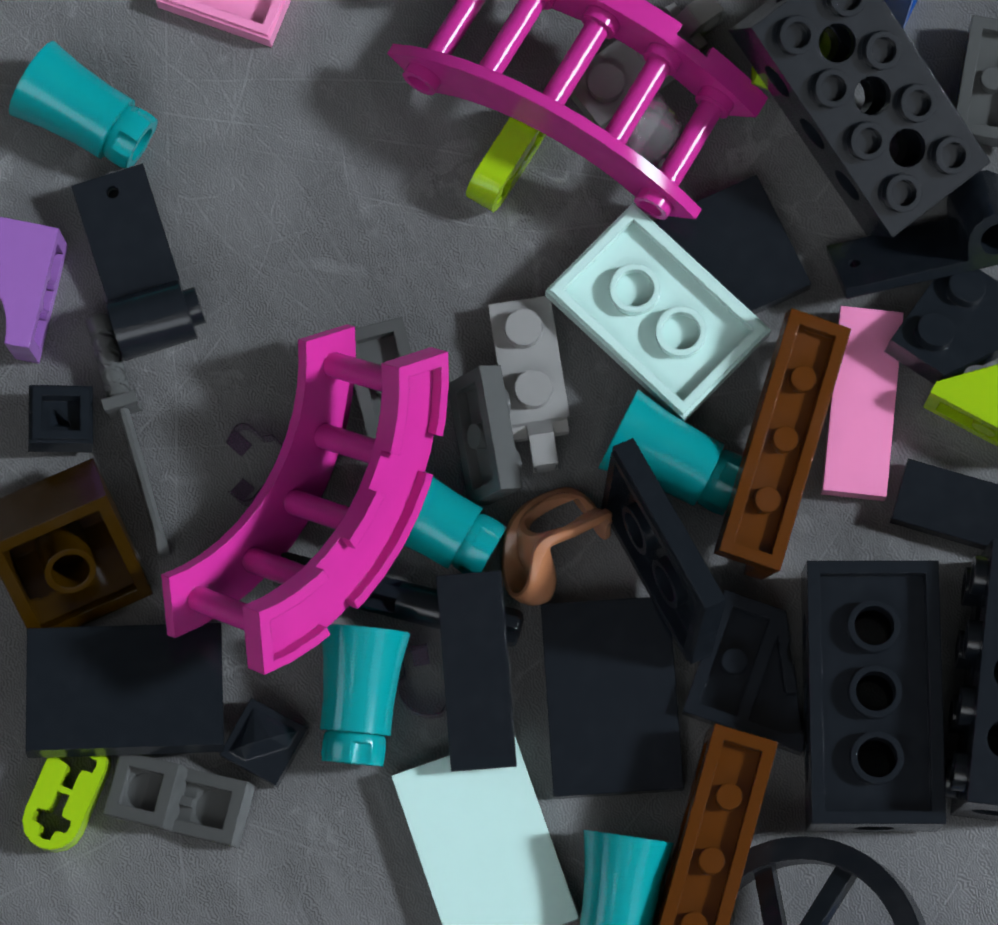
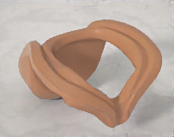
(526, 555)

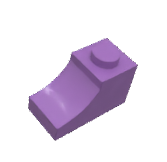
(29, 282)

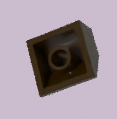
(67, 551)

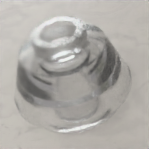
(656, 132)

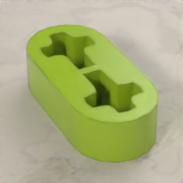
(503, 164)
(78, 808)

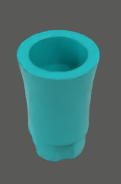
(81, 107)
(681, 457)
(454, 531)
(359, 692)
(622, 878)

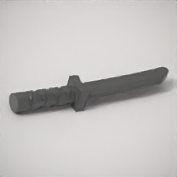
(121, 404)

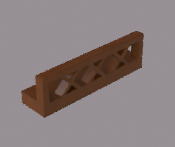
(782, 443)
(716, 828)

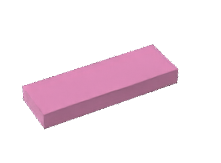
(862, 407)

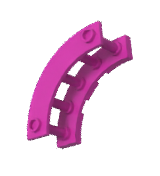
(714, 80)
(365, 534)

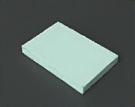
(657, 312)
(484, 845)

